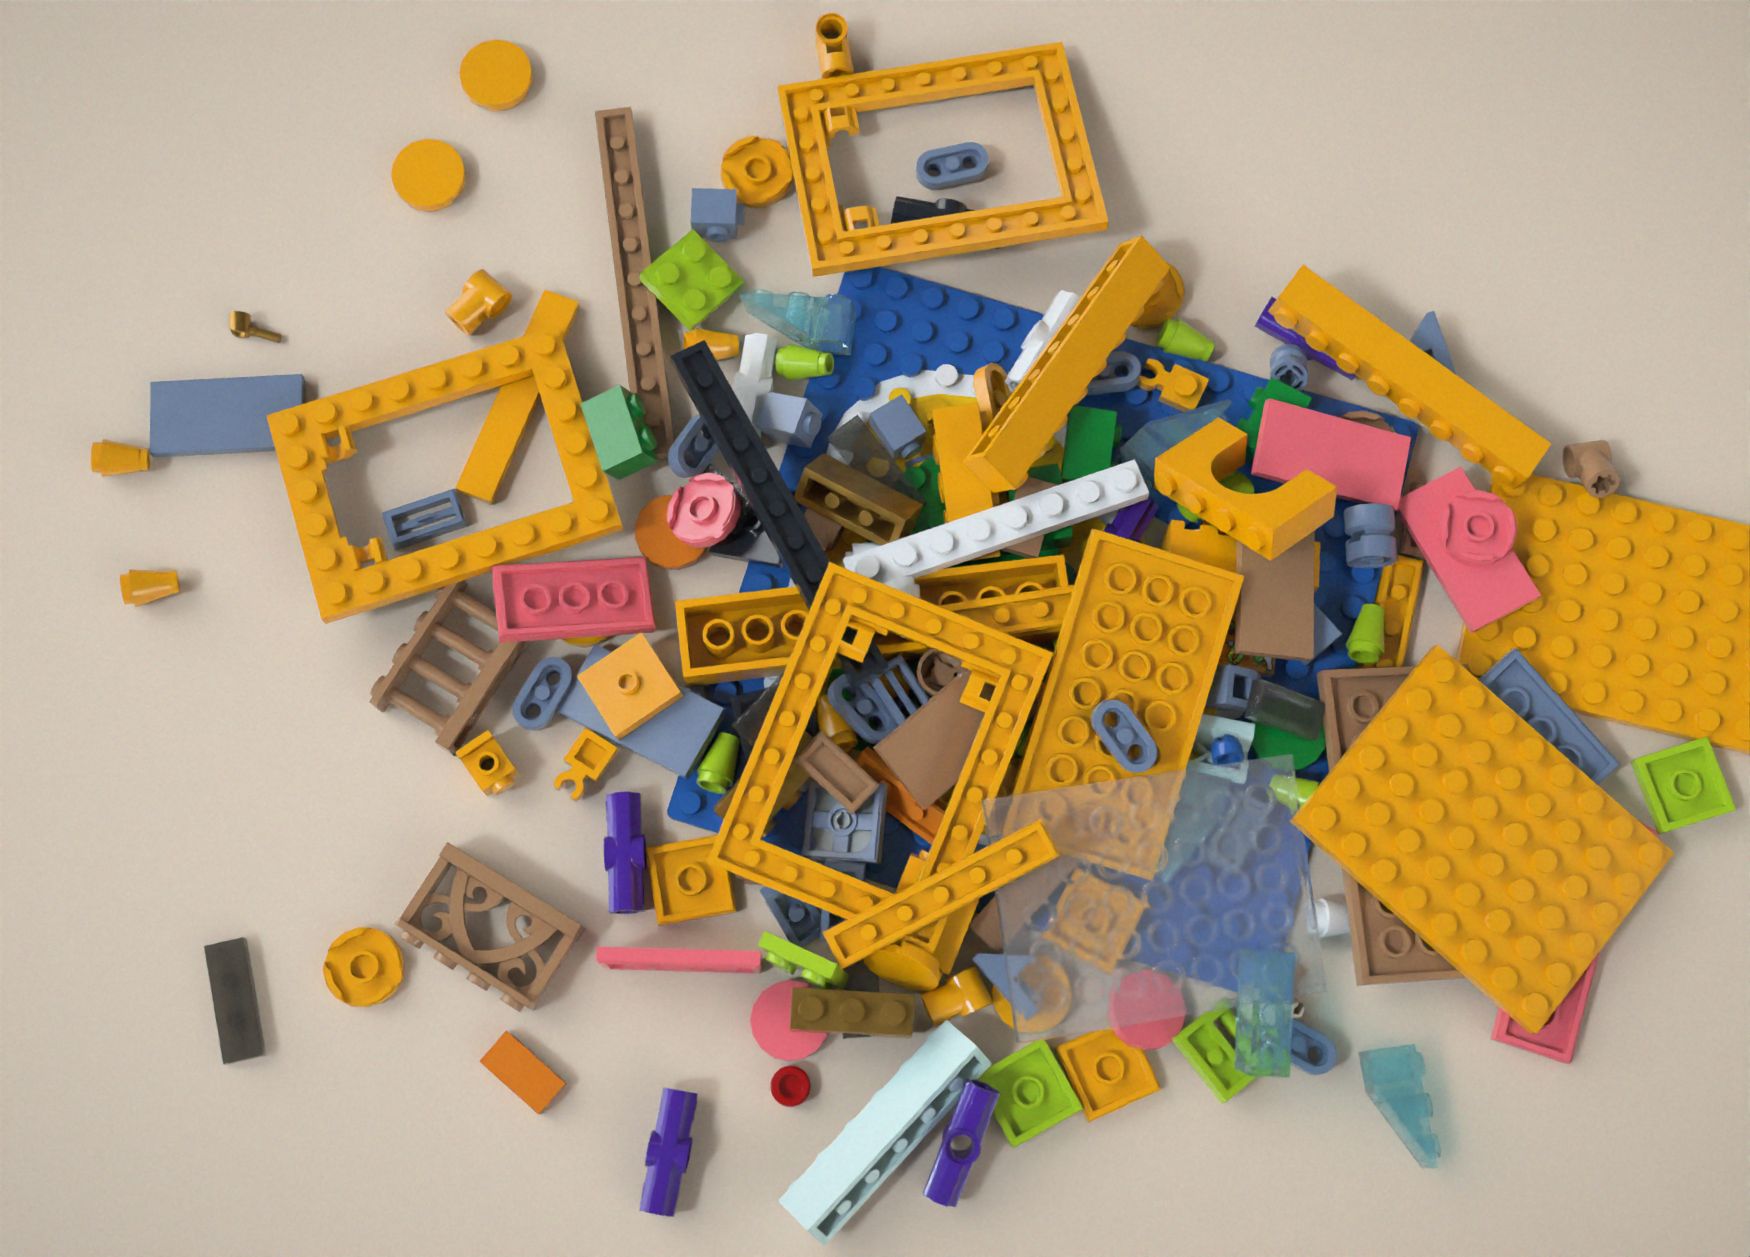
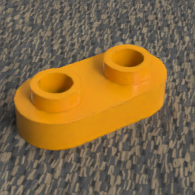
(991, 389)

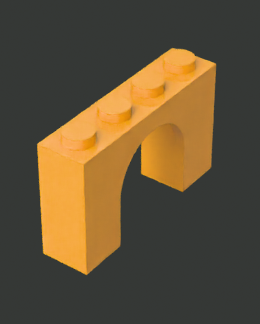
(1262, 521)

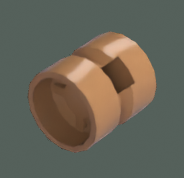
(936, 671)

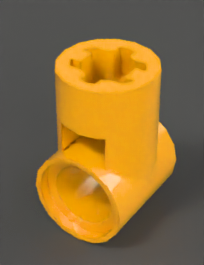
(833, 53)
(480, 299)
(961, 995)

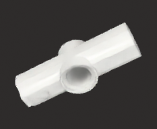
(1041, 335)
(755, 375)

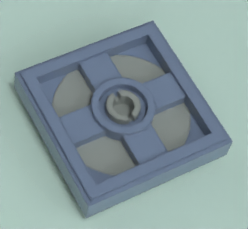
(837, 834)

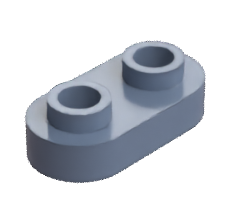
(950, 163)
(1107, 380)
(692, 447)
(541, 694)
(864, 705)
(1124, 734)
(1302, 1040)

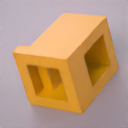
(479, 750)

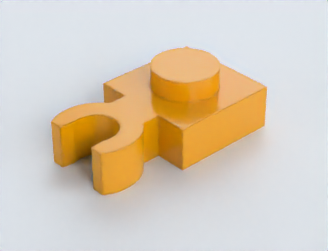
(1179, 388)
(588, 758)

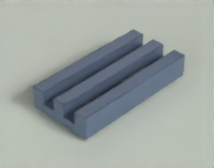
(429, 532)
(911, 680)

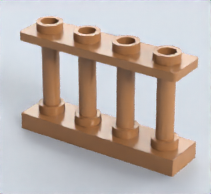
(472, 697)

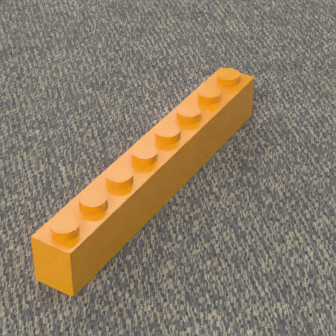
(1067, 366)
(1409, 378)

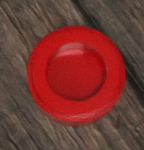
(790, 1086)

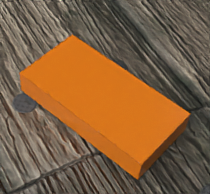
(523, 1072)

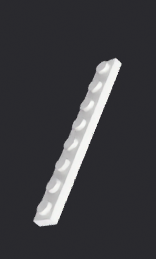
(1002, 525)

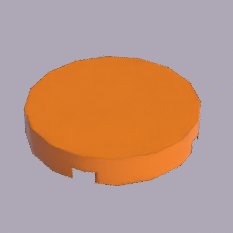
(658, 541)

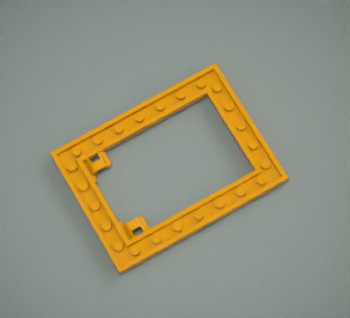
(829, 229)
(336, 568)
(873, 607)

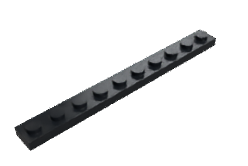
(764, 489)

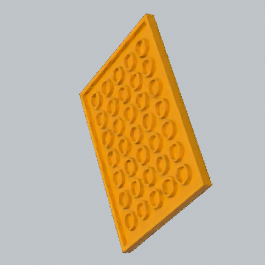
(1633, 612)
(1483, 838)

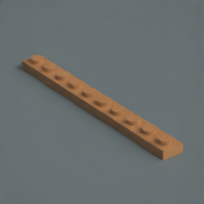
(630, 258)

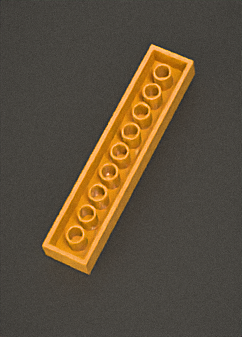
(757, 630)

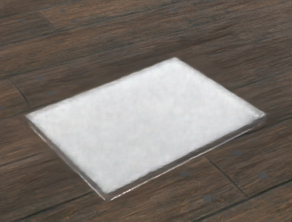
(1154, 896)

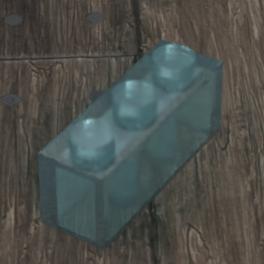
(1264, 1012)

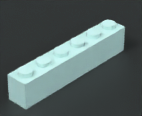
(884, 1132)

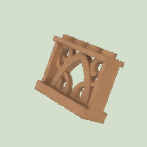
(468, 877)

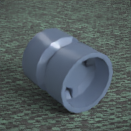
(1370, 536)

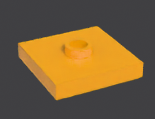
(630, 686)

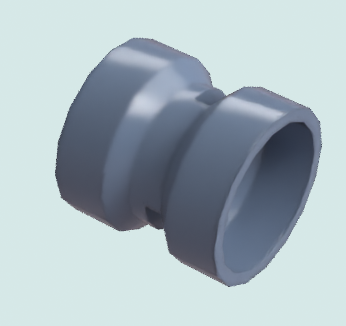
(1289, 360)

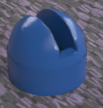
(1226, 750)

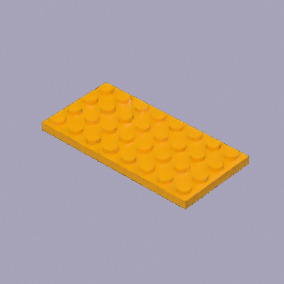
(1137, 633)

